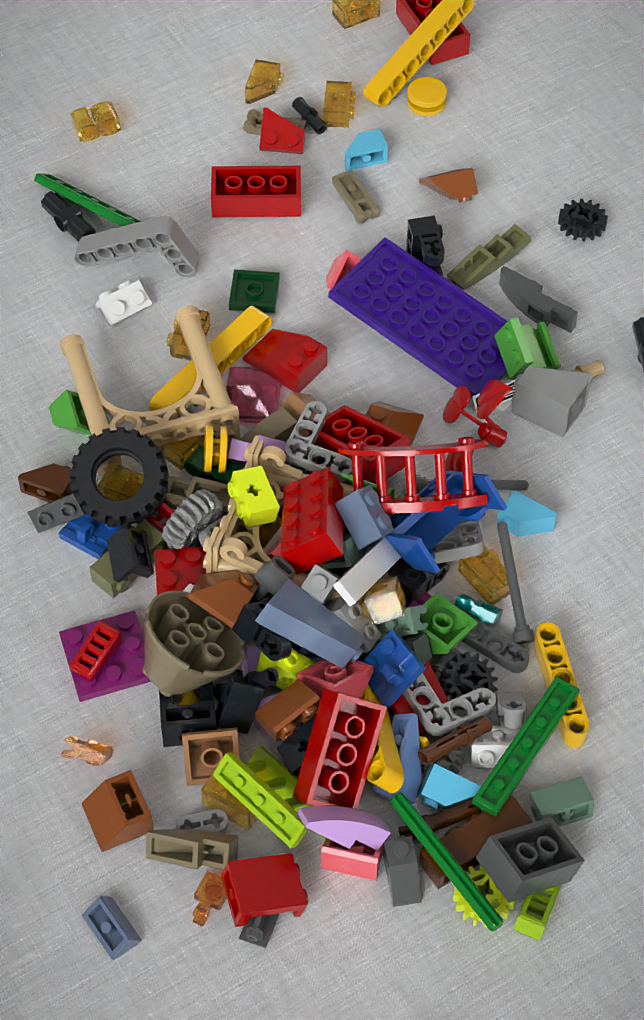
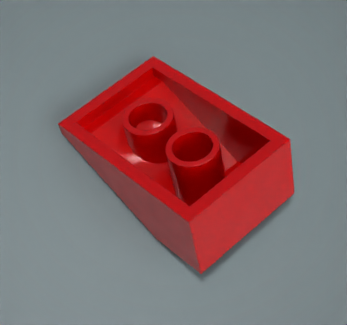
(288, 358)

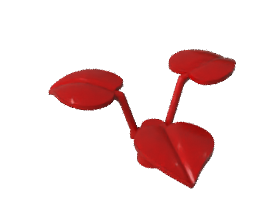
(489, 432)

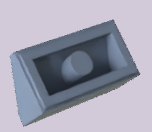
(111, 927)

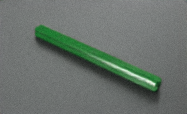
(447, 862)

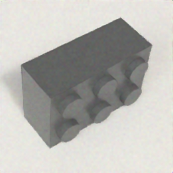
(529, 859)

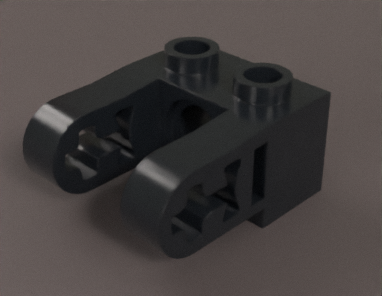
(425, 242)
(416, 582)
(256, 634)
(187, 718)

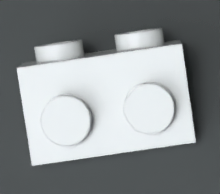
(124, 302)

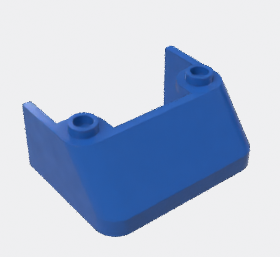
(420, 532)

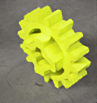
(493, 895)

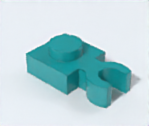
(482, 610)

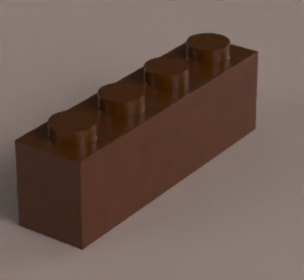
(468, 840)

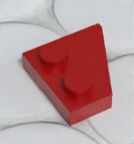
(280, 134)

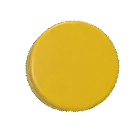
(426, 96)
(215, 449)

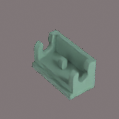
(405, 624)
(563, 802)

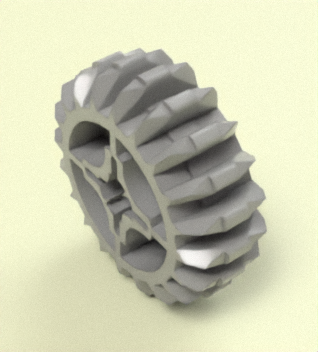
(190, 518)

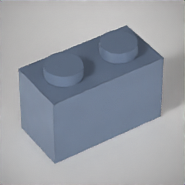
(364, 517)

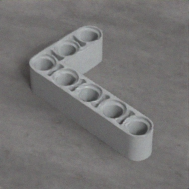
(138, 238)

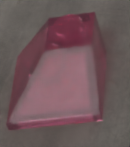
(253, 393)

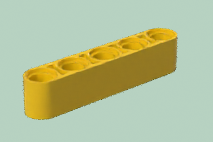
(555, 650)
(385, 766)

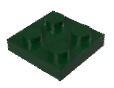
(255, 290)

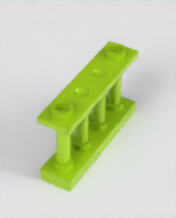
(266, 791)

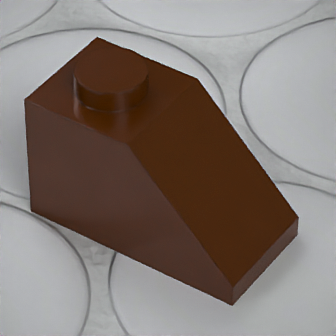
(47, 482)

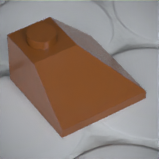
(454, 184)
(397, 418)
(223, 593)

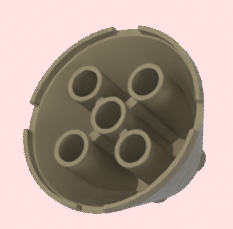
(187, 645)

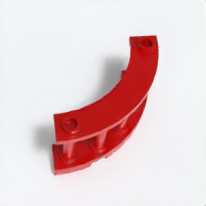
(412, 501)

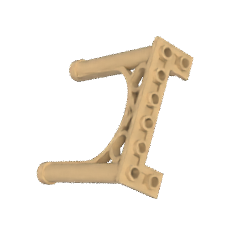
(160, 423)
(226, 547)

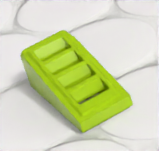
(533, 924)

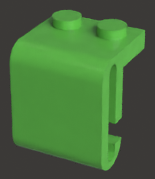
(526, 347)

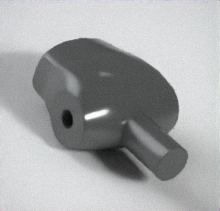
(273, 576)

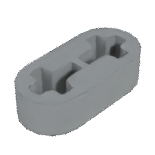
(203, 821)

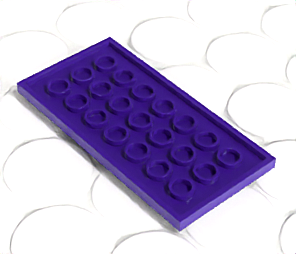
(424, 316)

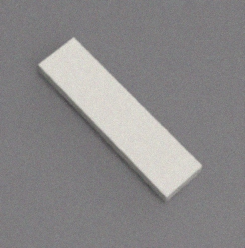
(367, 571)

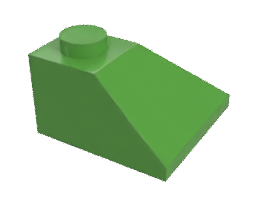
(69, 414)
(445, 624)

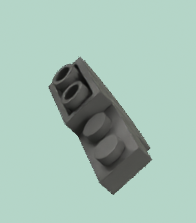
(528, 298)

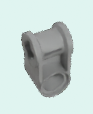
(510, 711)

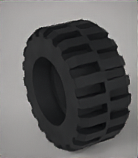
(112, 444)

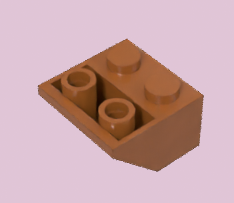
(288, 710)
(117, 811)

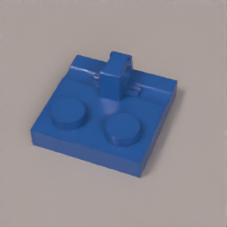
(88, 535)
(393, 667)

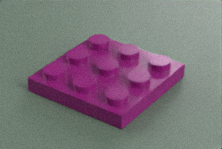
(123, 667)

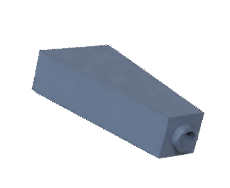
(311, 625)

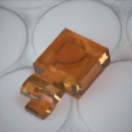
(91, 751)
(210, 894)

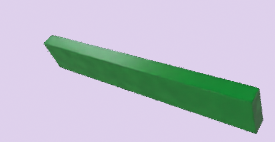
(85, 199)
(525, 747)

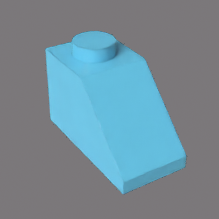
(366, 150)
(527, 516)
(444, 788)

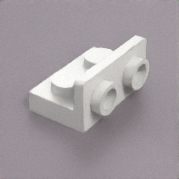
(490, 748)

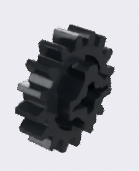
(580, 220)
(470, 669)

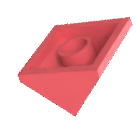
(357, 861)

